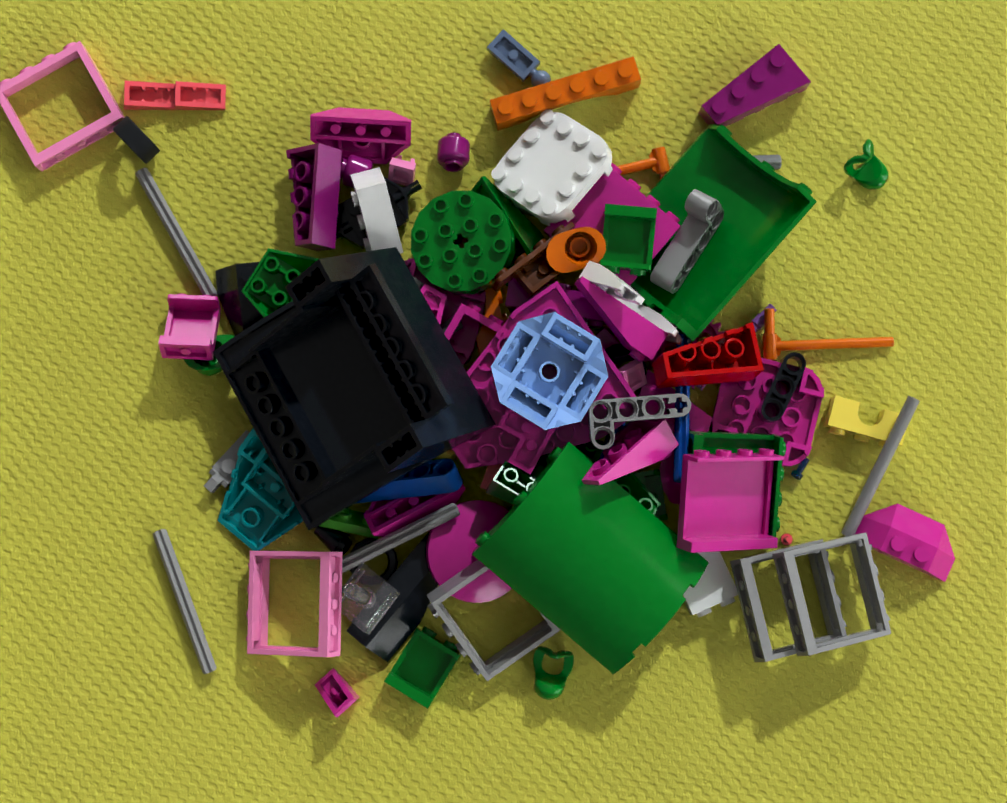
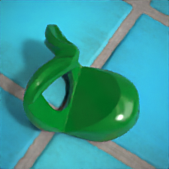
(872, 173)
(549, 685)

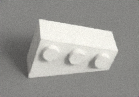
(375, 210)

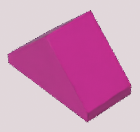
(336, 692)

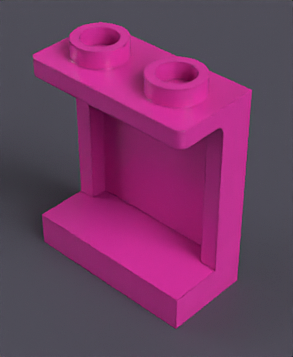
(190, 327)

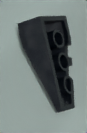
(236, 305)

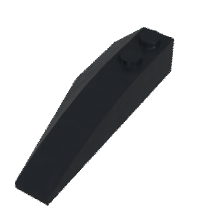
(406, 612)

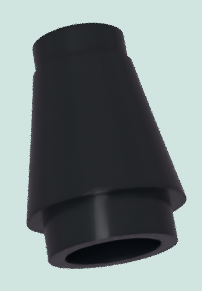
(334, 539)

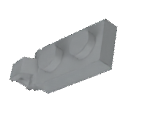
(223, 468)

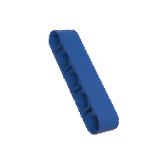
(431, 478)

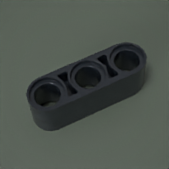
(790, 379)

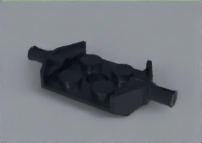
(347, 219)

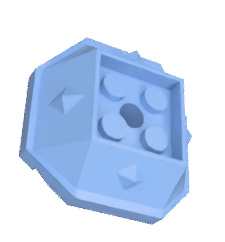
(553, 342)

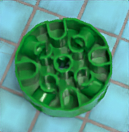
(442, 227)

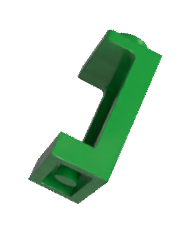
(629, 238)
(423, 666)

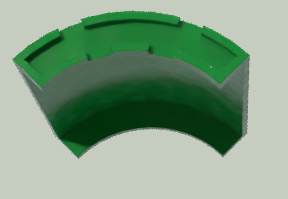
(757, 217)
(590, 560)

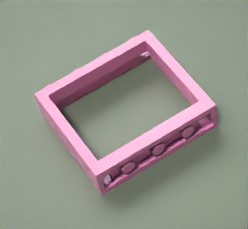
(77, 140)
(329, 604)

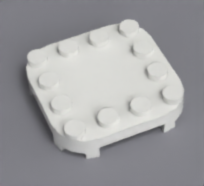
(552, 167)

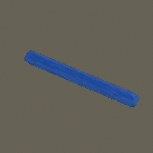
(681, 426)

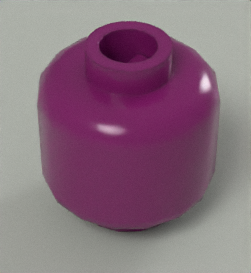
(453, 152)
(353, 165)

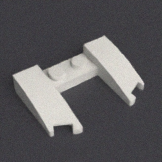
(628, 296)

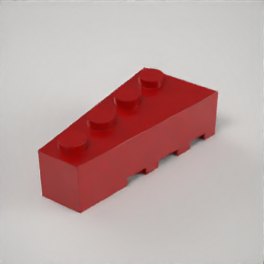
(715, 359)

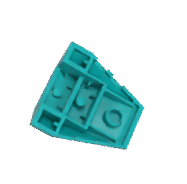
(257, 502)

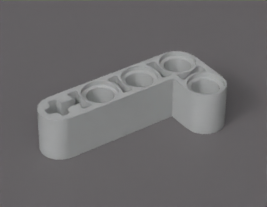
(689, 242)
(639, 413)

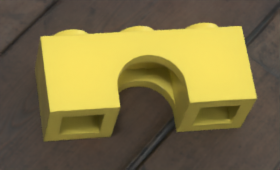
(843, 418)

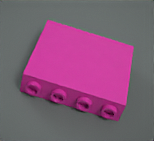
(619, 191)
(726, 500)

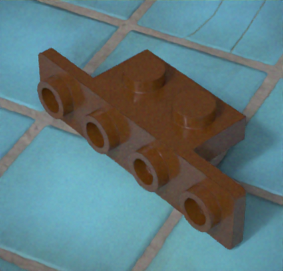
(531, 270)

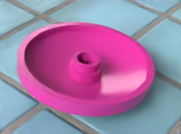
(452, 545)

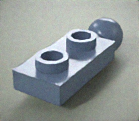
(517, 59)

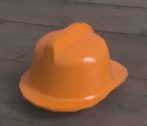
(574, 249)

